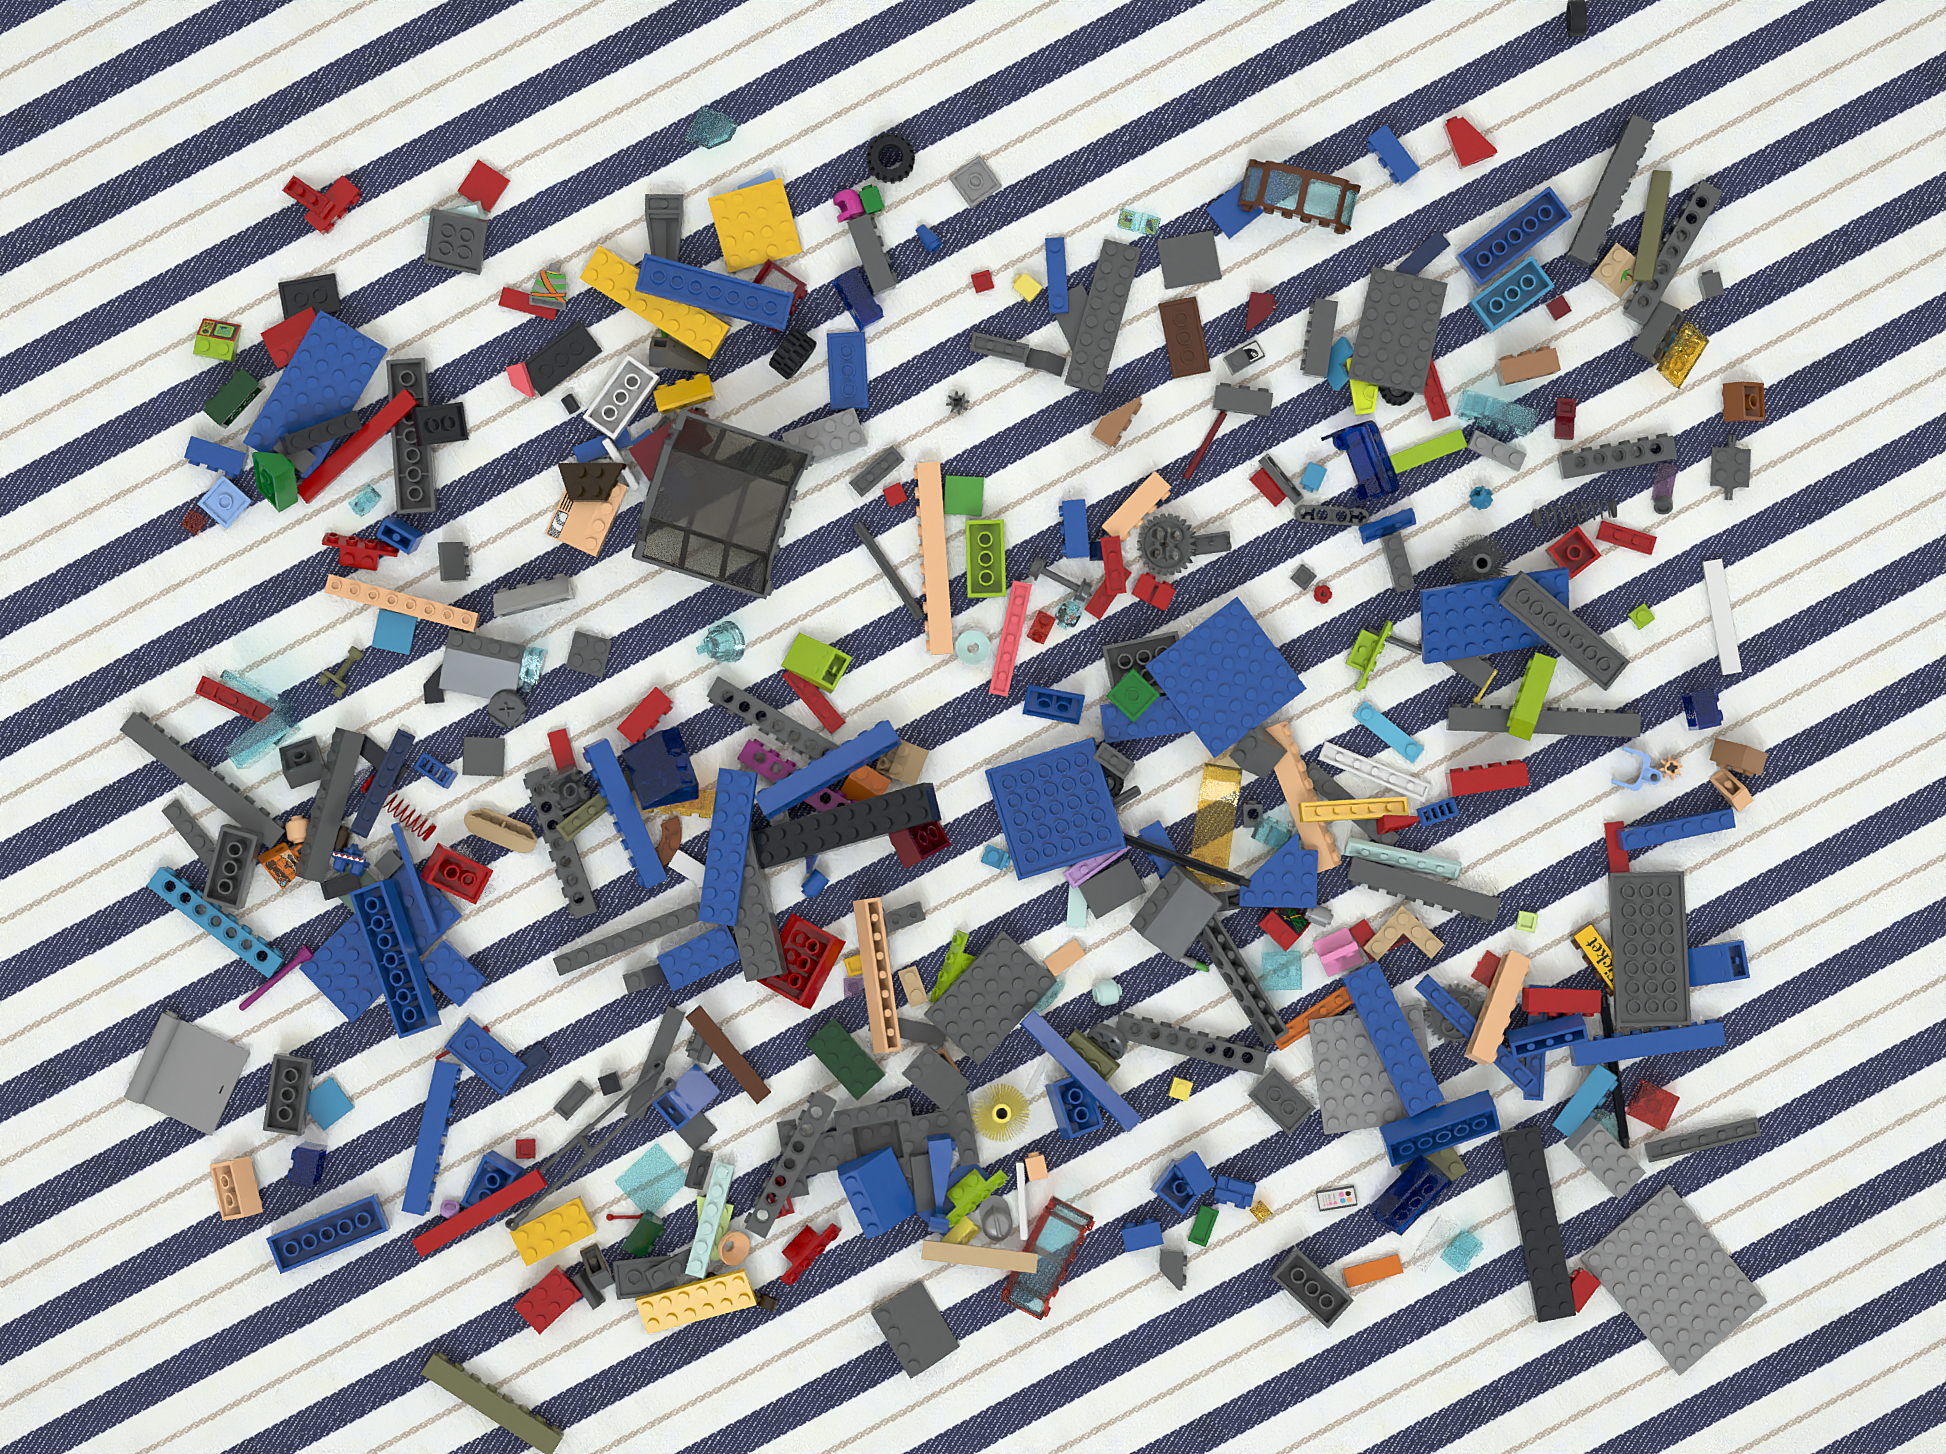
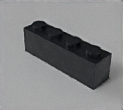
(321, 432)

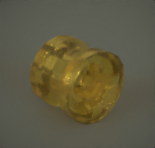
(1261, 1212)

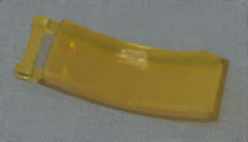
(1215, 818)

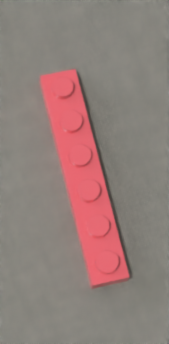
(1010, 638)

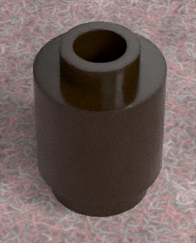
(342, 839)

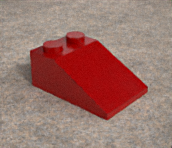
(456, 873)

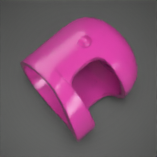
(854, 205)

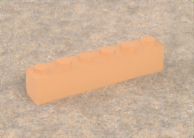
(1497, 1008)

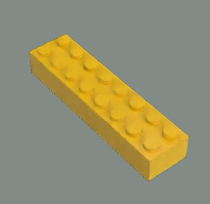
(686, 323)

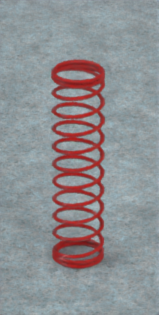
(428, 832)

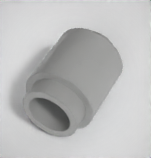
(1319, 916)

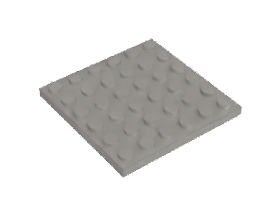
(1350, 1076)

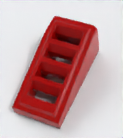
(1392, 823)

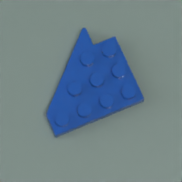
(1284, 879)

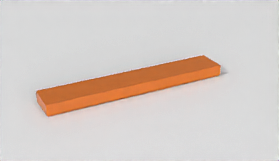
(1325, 1008)

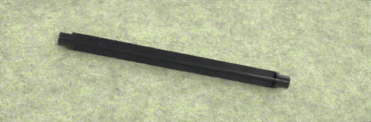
(1187, 861)
(1617, 1093)

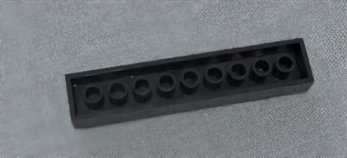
(847, 825)
(1537, 1223)

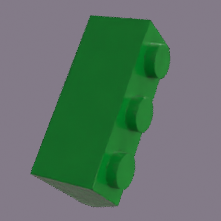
(275, 479)

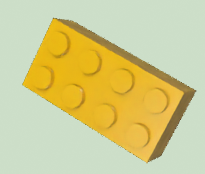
(553, 1231)

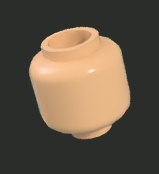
(296, 829)

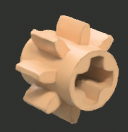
(1674, 771)

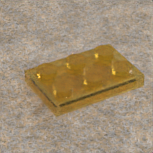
(1682, 355)

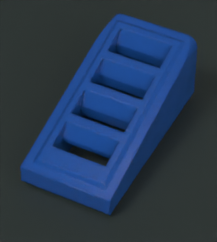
(450, 777)
(1453, 806)

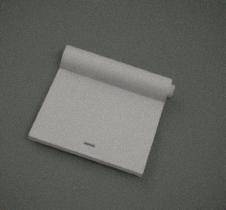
(186, 1072)

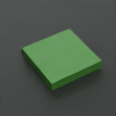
(963, 495)

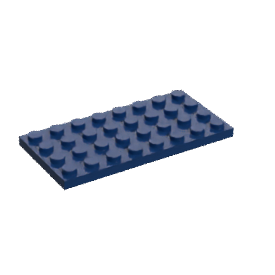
(317, 384)
(1469, 621)
(344, 965)

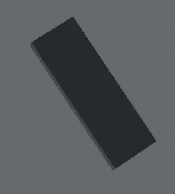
(375, 754)

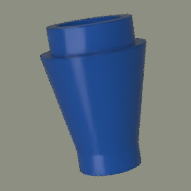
(928, 238)

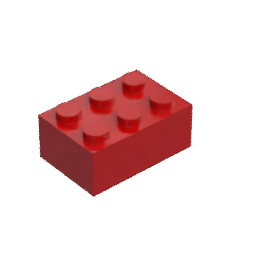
(548, 1299)

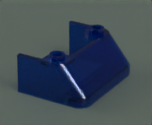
(1368, 460)

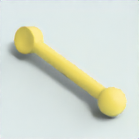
(1476, 700)

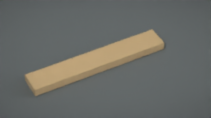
(979, 1256)

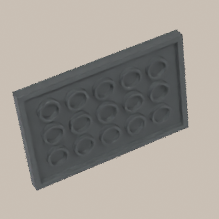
(1397, 330)
(990, 997)

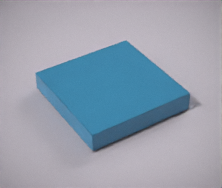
(394, 632)
(328, 1104)

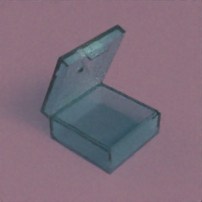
(267, 733)

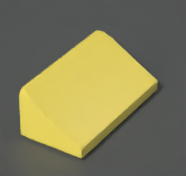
(962, 1232)

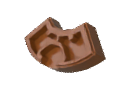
(670, 840)

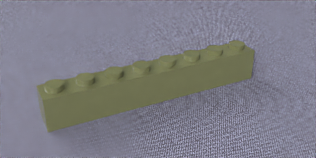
(492, 1403)

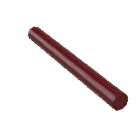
(1205, 444)

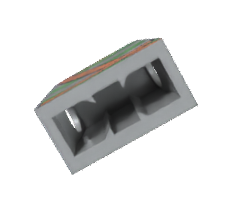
(549, 288)

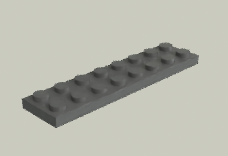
(1102, 316)
(1563, 630)

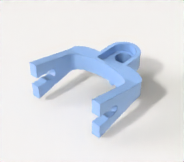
(1645, 774)

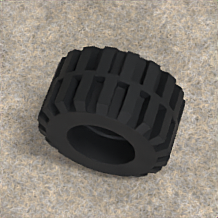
(890, 141)
(792, 353)

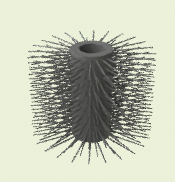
(1470, 557)

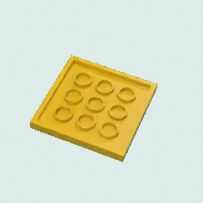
(754, 225)

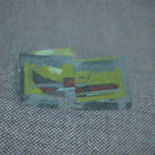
(1138, 222)
(1048, 1000)

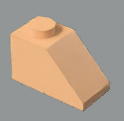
(1731, 789)

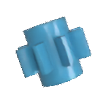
(1481, 497)

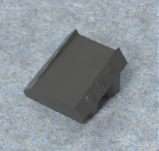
(566, 788)

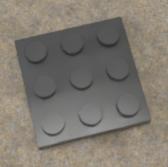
(456, 241)

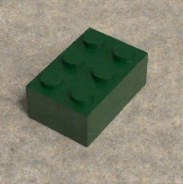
(233, 398)

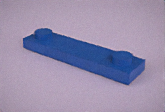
(1056, 275)

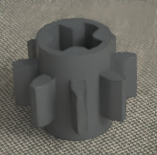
(958, 408)

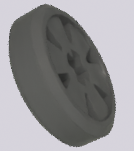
(1109, 1040)

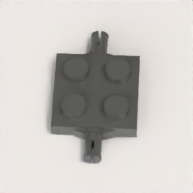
(1730, 467)

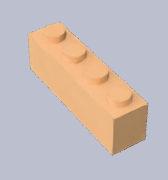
(1136, 506)

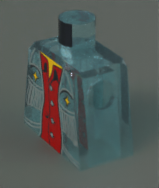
(533, 659)

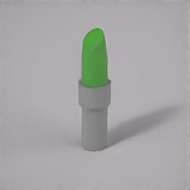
(1193, 963)

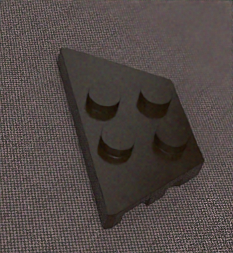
(590, 480)

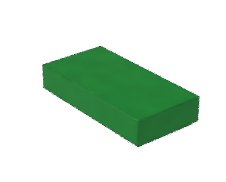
(1203, 1225)

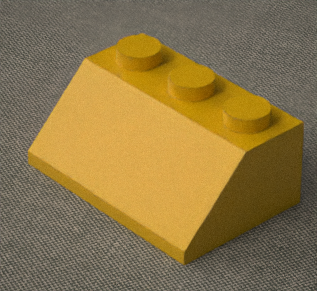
(684, 394)

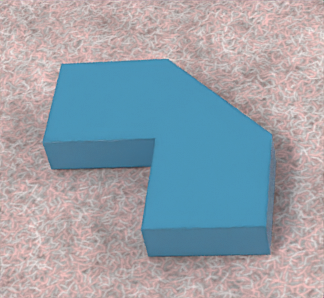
(1339, 354)

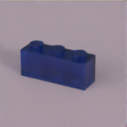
(858, 299)

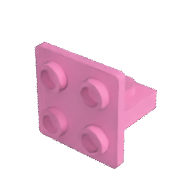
(1337, 952)

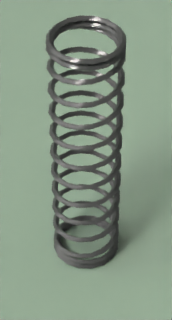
(1611, 506)

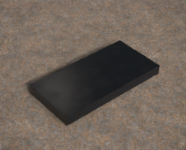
(561, 358)

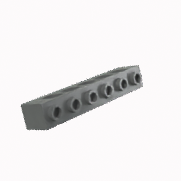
(1666, 452)

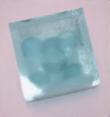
(1281, 970)

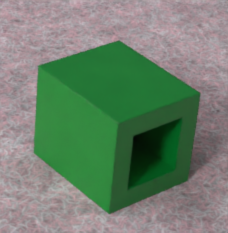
(871, 199)

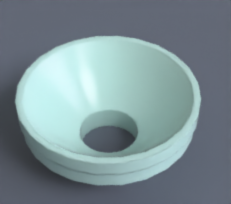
(977, 637)

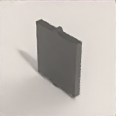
(697, 1131)

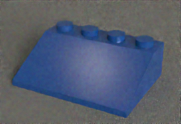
(877, 1191)

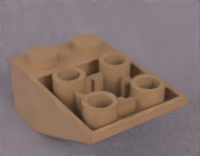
(1110, 426)

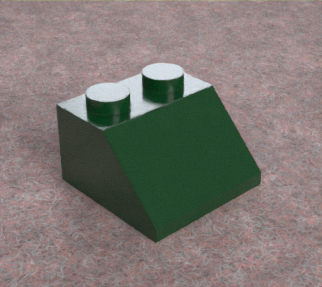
(644, 1233)

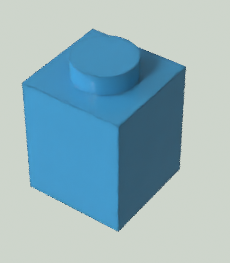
(1313, 477)

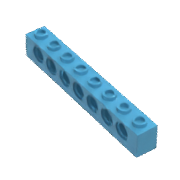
(158, 884)

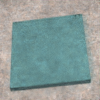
(652, 1180)

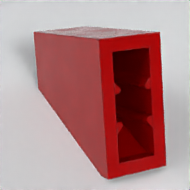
(1467, 142)

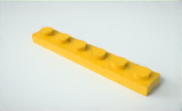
(1352, 809)

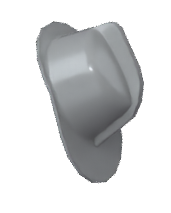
(995, 1218)

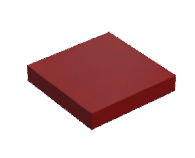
(483, 185)

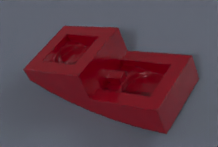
(1565, 418)

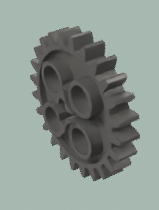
(1151, 542)
(1437, 1019)

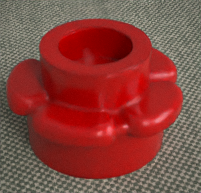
(1322, 599)

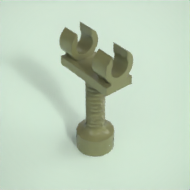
(354, 654)

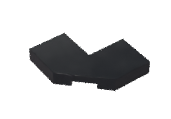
(432, 693)

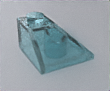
(711, 129)

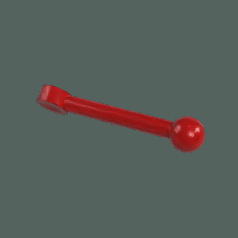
(610, 1217)

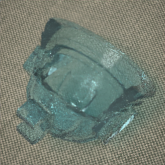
(723, 643)

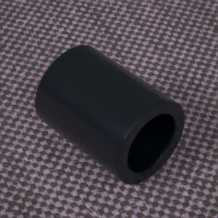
(570, 404)

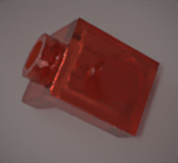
(1041, 627)

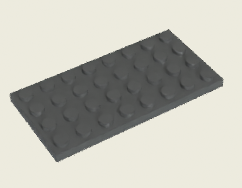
(1649, 949)

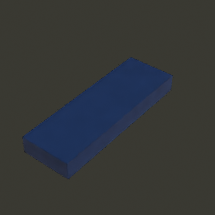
(1424, 254)

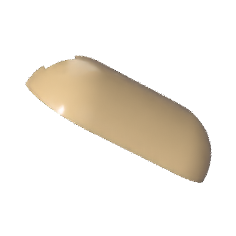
(501, 830)

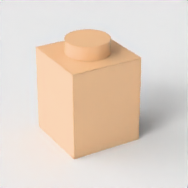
(1036, 1166)

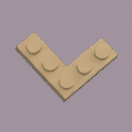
(1402, 923)

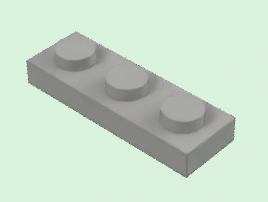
(1496, 450)

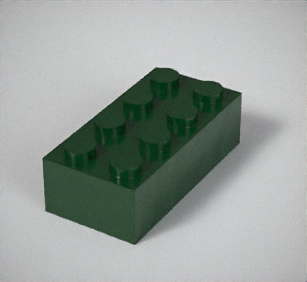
(845, 1058)

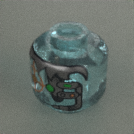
(1068, 615)

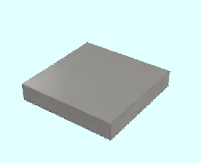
(975, 182)

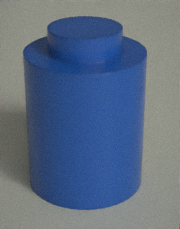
(814, 884)

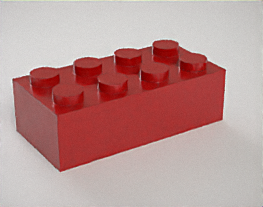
(1487, 779)

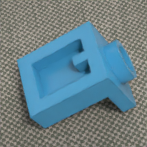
(995, 857)

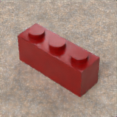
(343, 195)
(645, 716)

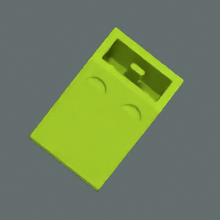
(816, 662)

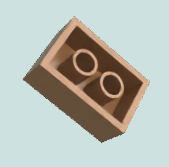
(1527, 366)

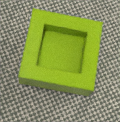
(1641, 616)

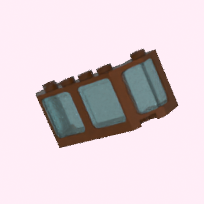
(1298, 194)

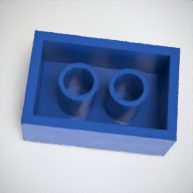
(453, 973)

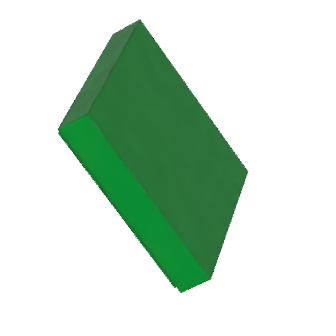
(1133, 695)

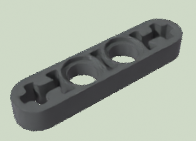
(1331, 515)

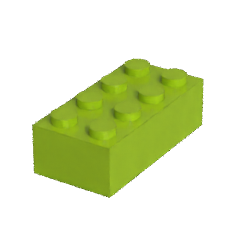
(985, 558)
(1531, 696)

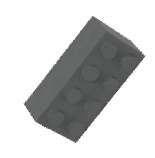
(232, 866)
(289, 1094)
(1311, 1287)

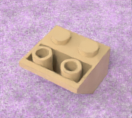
(903, 762)

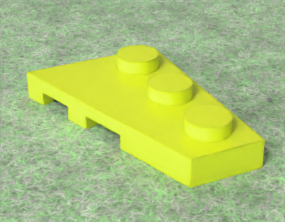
(1363, 395)

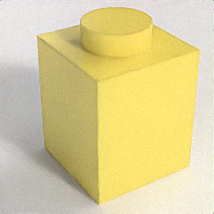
(1026, 287)
(1180, 1088)

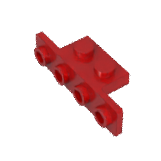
(358, 551)
(805, 1249)

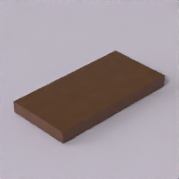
(1184, 337)

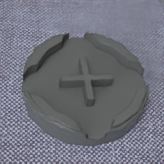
(507, 709)

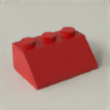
(286, 336)

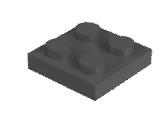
(589, 654)

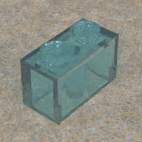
(1271, 832)
(1462, 1250)

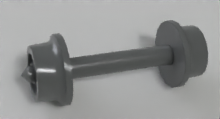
(1038, 568)

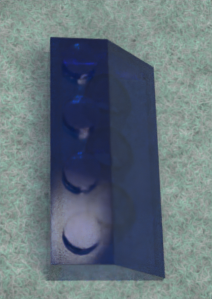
(1410, 1195)

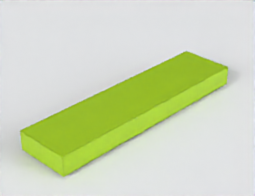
(1428, 451)

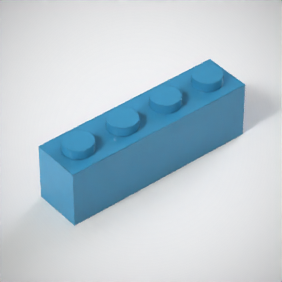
(1586, 1099)

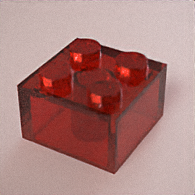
(1652, 1105)

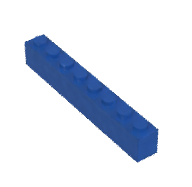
(828, 769)
(624, 812)
(1649, 1043)
(431, 1137)

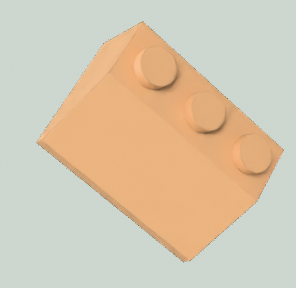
(236, 1188)

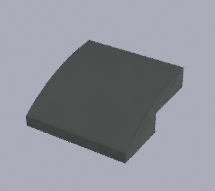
(483, 756)

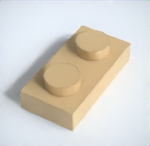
(913, 986)

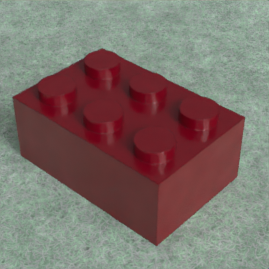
(919, 843)

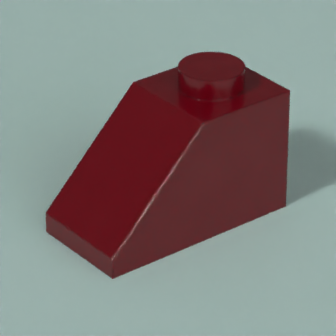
(1259, 308)

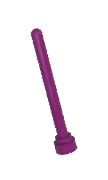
(304, 954)

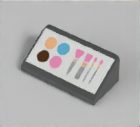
(1336, 1198)

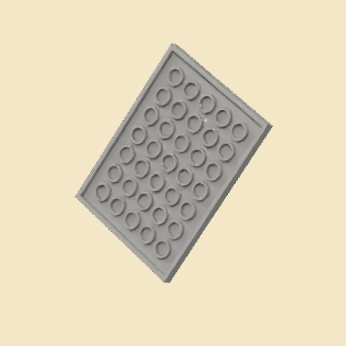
(1673, 1279)

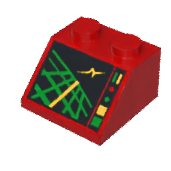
(1284, 925)

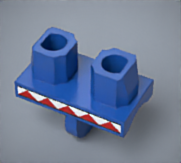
(358, 863)

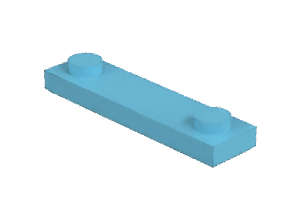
(1388, 732)

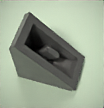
(1045, 362)

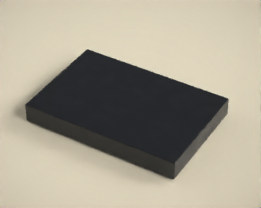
(316, 291)
(440, 424)

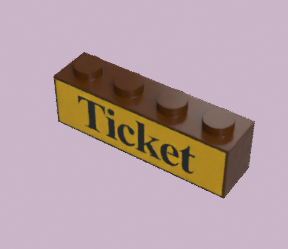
(1595, 953)

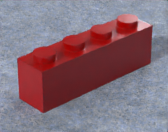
(1561, 1000)

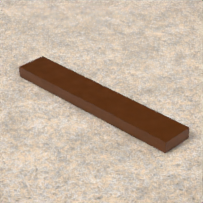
(728, 1054)

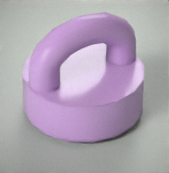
(449, 1208)

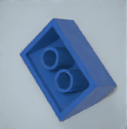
(1073, 1108)

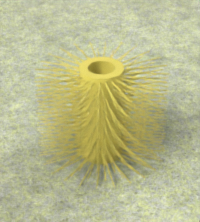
(1012, 1106)

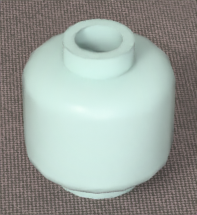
(1106, 992)

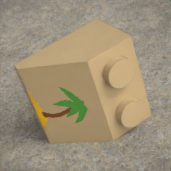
(1615, 270)

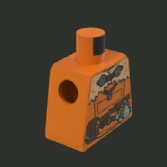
(281, 863)

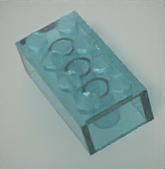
(1496, 412)

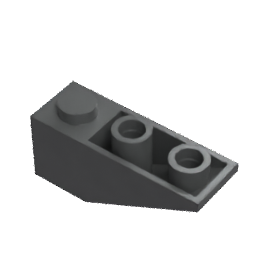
(674, 355)

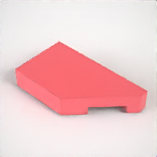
(520, 379)

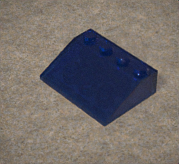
(661, 770)

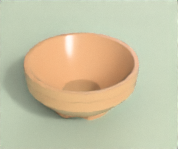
(738, 1251)

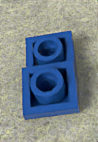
(938, 1224)

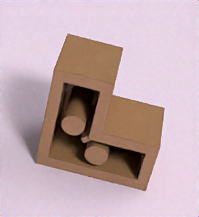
(1739, 757)

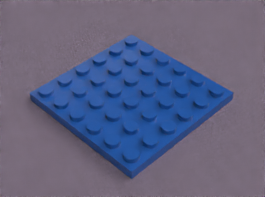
(1225, 677)
(1055, 809)

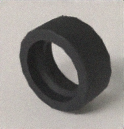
(1576, 18)

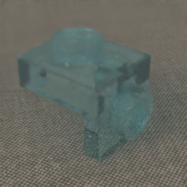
(365, 501)

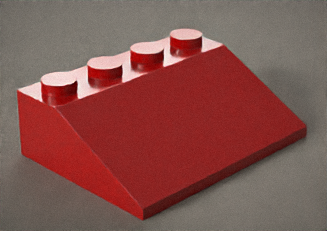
(809, 960)

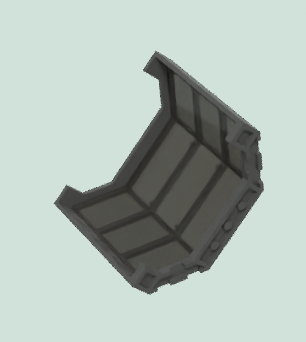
(719, 503)

